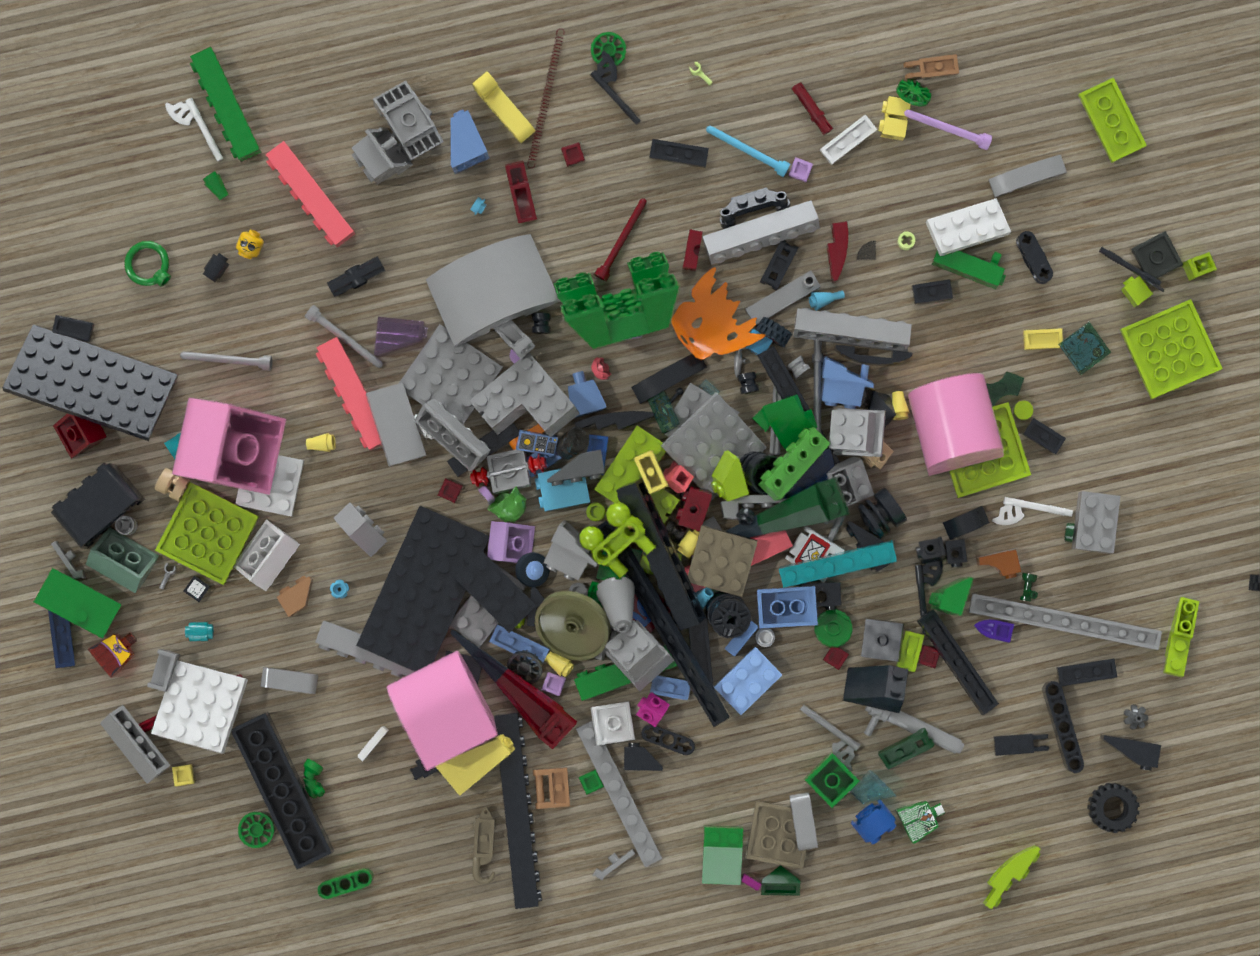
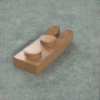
(933, 67)

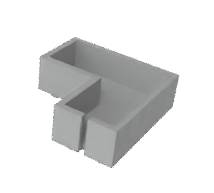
(524, 389)

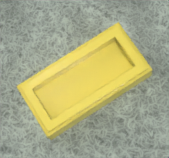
(1042, 339)

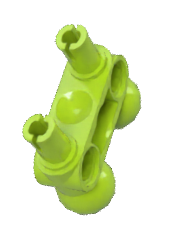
(618, 516)

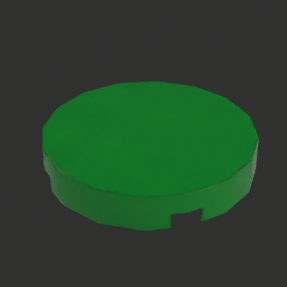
(833, 628)

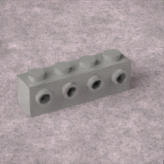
(135, 744)

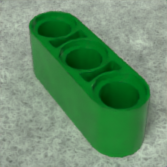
(337, 888)

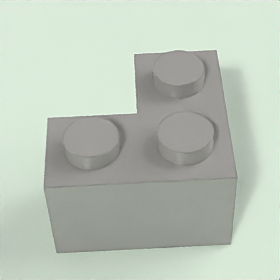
(360, 528)

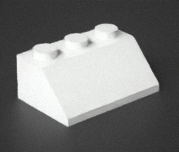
(266, 555)

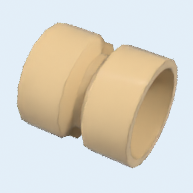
(167, 480)

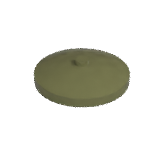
(572, 625)

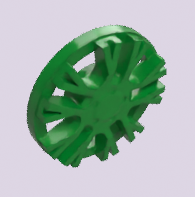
(608, 47)
(913, 92)
(256, 829)

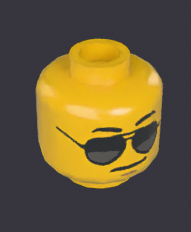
(249, 244)

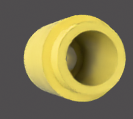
(688, 543)

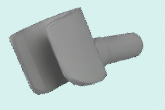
(167, 575)

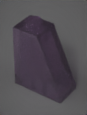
(398, 334)

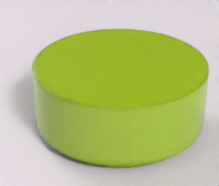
(1023, 410)
(595, 512)

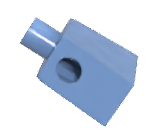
(585, 395)

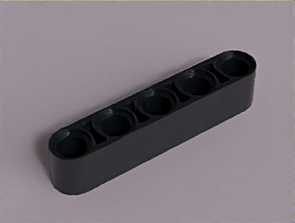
(1069, 734)

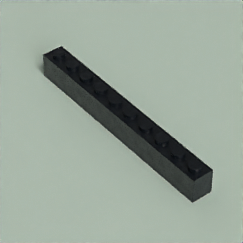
(517, 815)

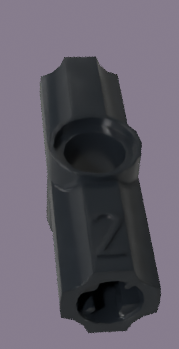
(356, 276)

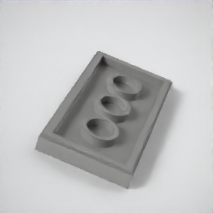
(395, 424)

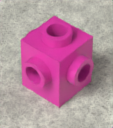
(652, 709)

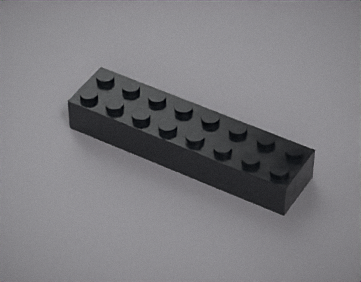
(282, 790)

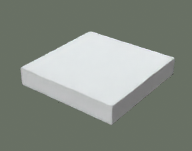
(612, 723)

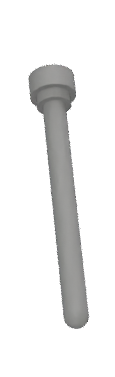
(314, 315)
(262, 362)

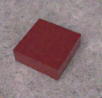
(573, 154)
(450, 490)
(928, 656)
(836, 657)

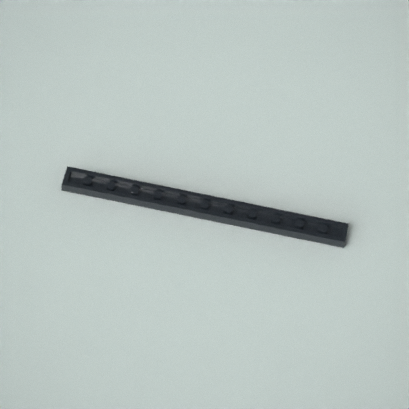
(670, 634)

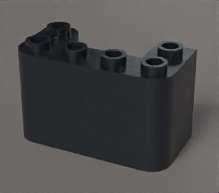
(96, 504)

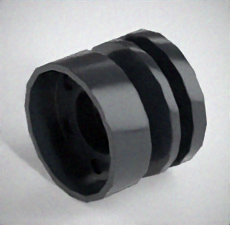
(754, 466)
(882, 513)
(723, 605)

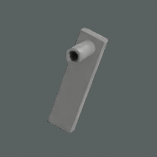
(783, 297)

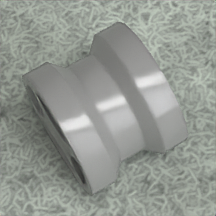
(798, 367)

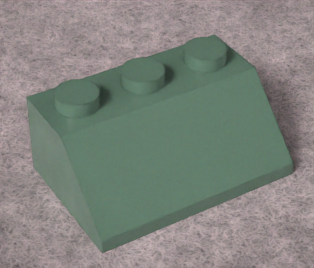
(122, 560)

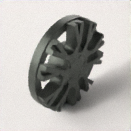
(525, 666)

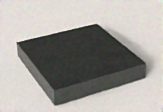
(1157, 255)

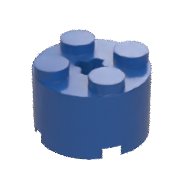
(874, 822)

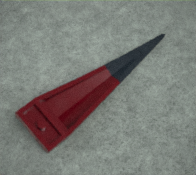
(539, 711)

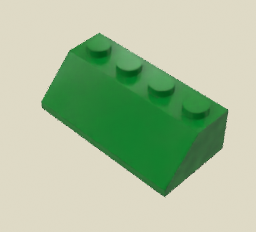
(951, 597)

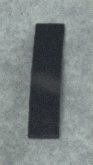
(621, 419)

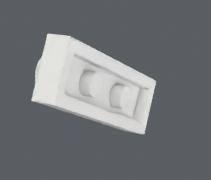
(848, 139)

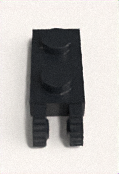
(1018, 744)

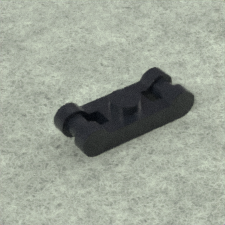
(779, 264)

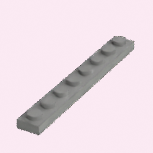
(620, 796)

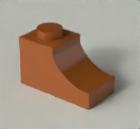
(1005, 563)

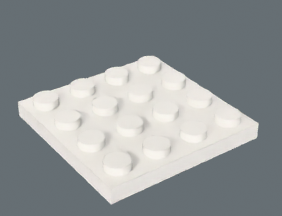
(199, 707)

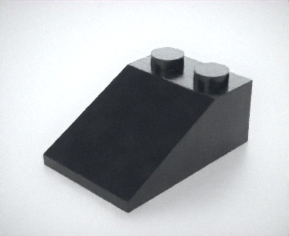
(876, 687)

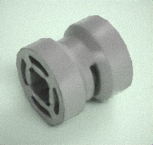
(126, 525)

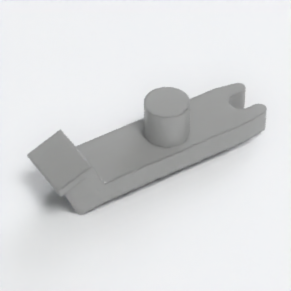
(66, 558)
(615, 863)

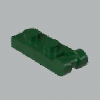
(906, 749)

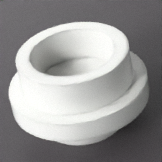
(765, 637)

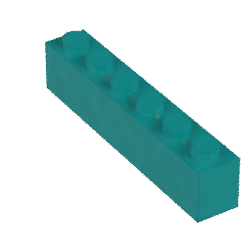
(837, 564)

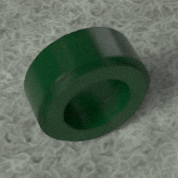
(1069, 532)

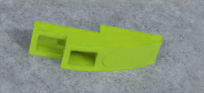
(1180, 636)
(1015, 867)

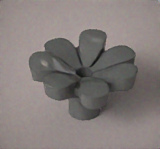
(1132, 717)

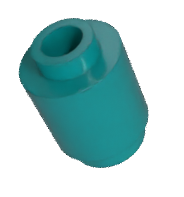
(199, 631)

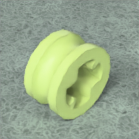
(907, 235)

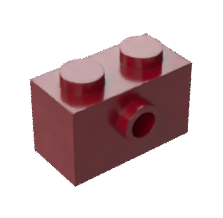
(694, 508)

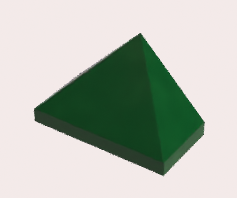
(780, 883)

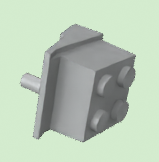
(379, 156)
(857, 432)
(567, 553)
(638, 655)

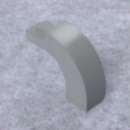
(514, 338)

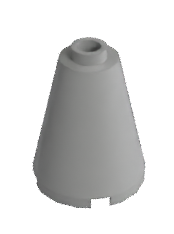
(617, 602)

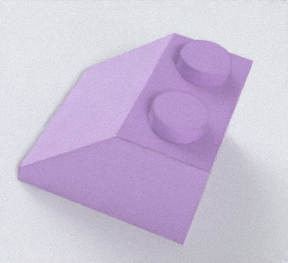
(509, 541)

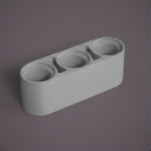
(289, 680)
(803, 821)

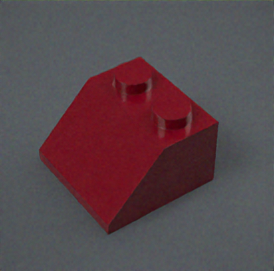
(78, 434)

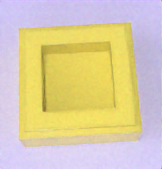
(183, 775)

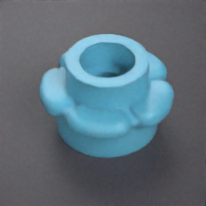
(478, 206)
(334, 589)

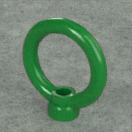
(161, 277)

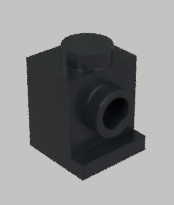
(959, 546)
(936, 555)

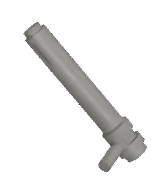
(912, 725)

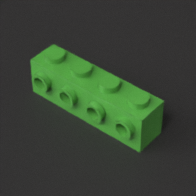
(794, 463)

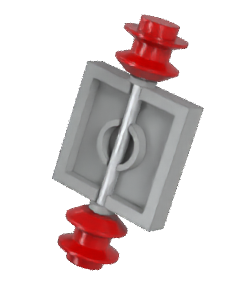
(508, 471)

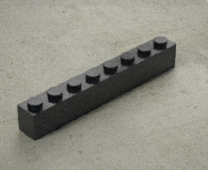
(663, 558)

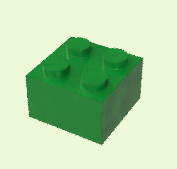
(831, 779)

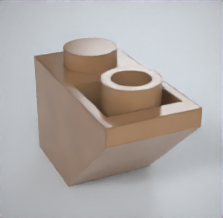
(296, 597)

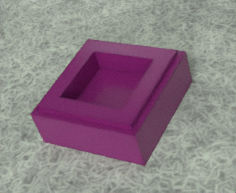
(751, 882)

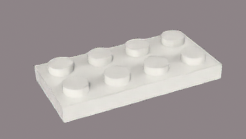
(968, 227)

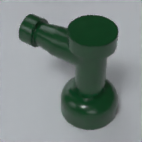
(1028, 594)

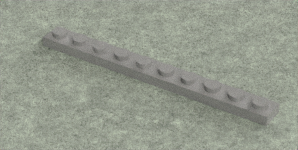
(1065, 621)

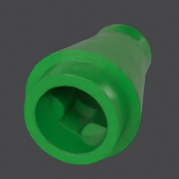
(216, 185)

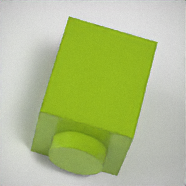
(1136, 290)

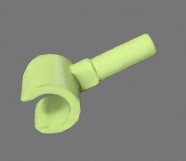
(699, 73)

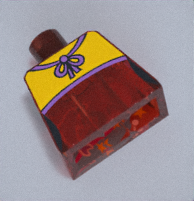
(113, 652)

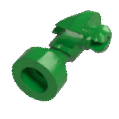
(313, 787)

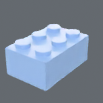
(747, 680)

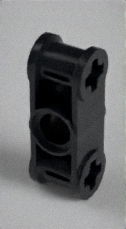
(1034, 257)

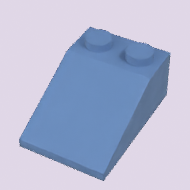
(787, 607)

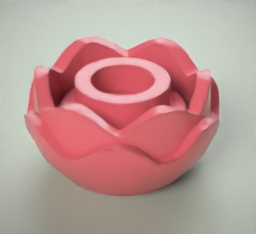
(600, 369)

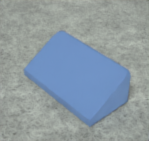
(737, 643)

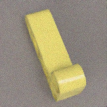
(502, 107)

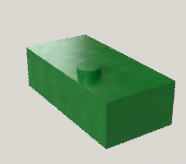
(77, 603)

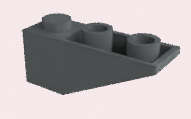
(582, 466)

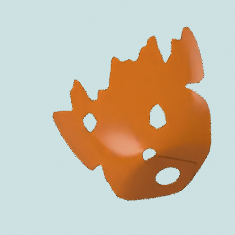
(716, 321)

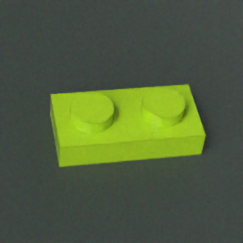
(910, 650)

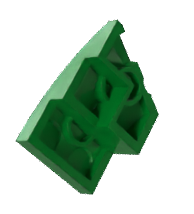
(789, 419)

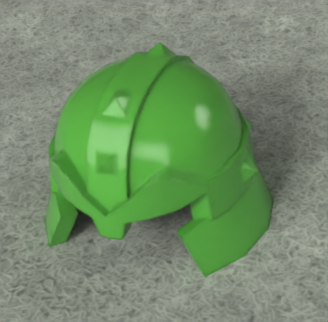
(508, 506)

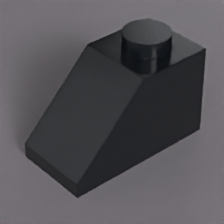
(639, 758)

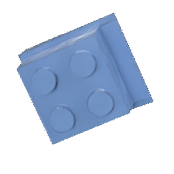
(843, 385)

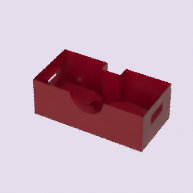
(692, 250)

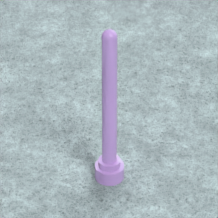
(982, 140)

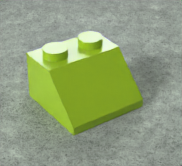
(729, 478)

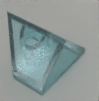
(871, 788)

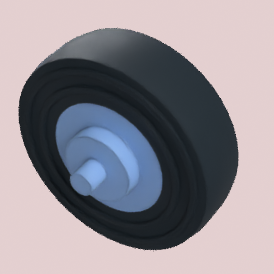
(532, 570)

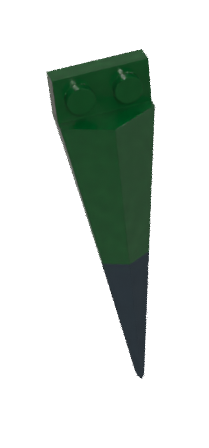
(811, 506)

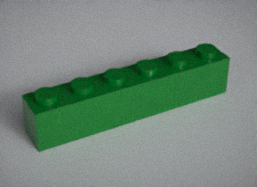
(225, 103)
(604, 679)

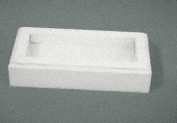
(373, 743)

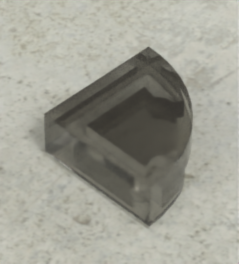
(867, 251)

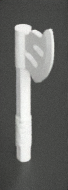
(194, 113)
(1010, 502)

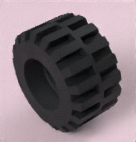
(1129, 812)

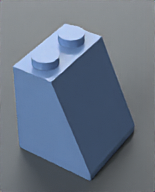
(466, 143)

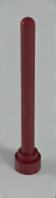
(604, 270)

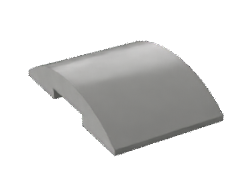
(491, 288)

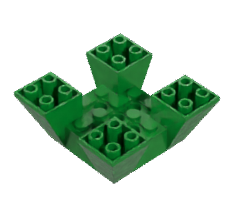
(623, 314)

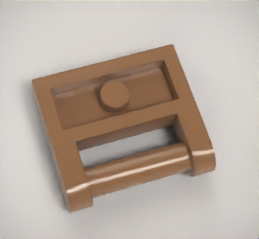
(557, 786)

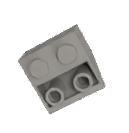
(852, 480)

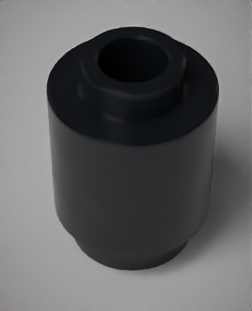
(216, 267)

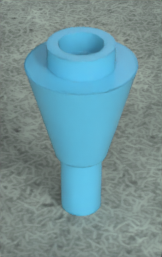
(820, 299)

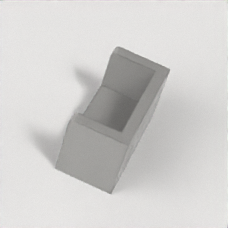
(163, 670)

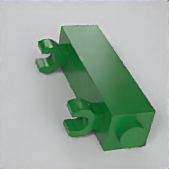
(972, 268)

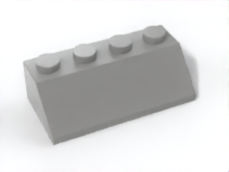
(452, 434)

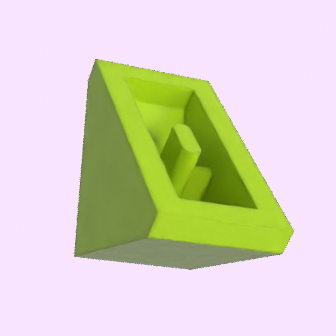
(1199, 266)

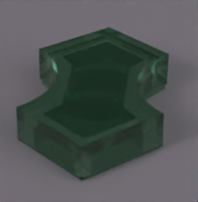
(1008, 385)

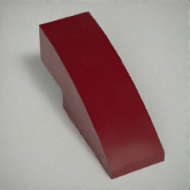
(520, 191)
(838, 249)

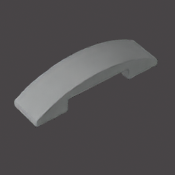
(1027, 175)

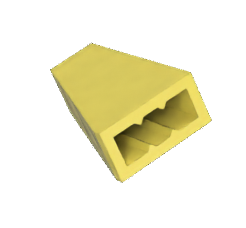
(474, 763)

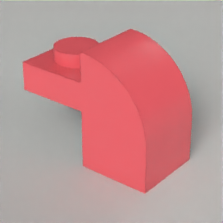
(677, 477)

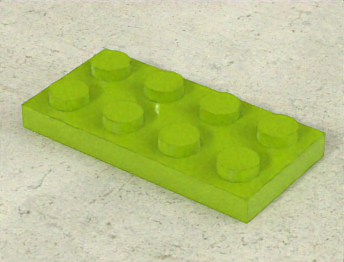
(1112, 120)

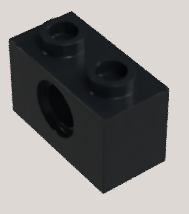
(832, 592)

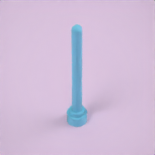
(780, 167)

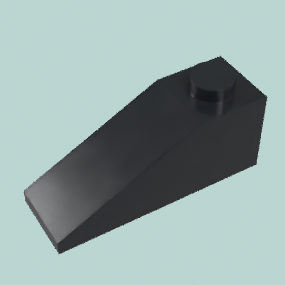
(1138, 752)

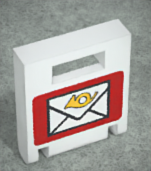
(812, 547)

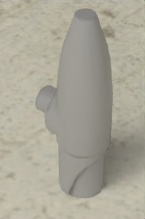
(738, 362)

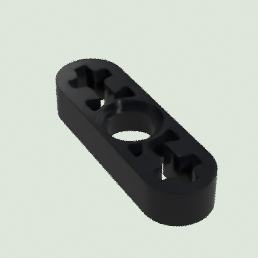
(679, 748)

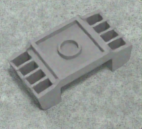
(408, 120)
(730, 508)

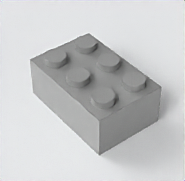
(1096, 522)

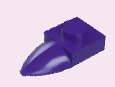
(995, 629)

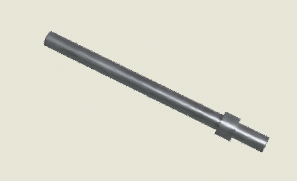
(817, 359)

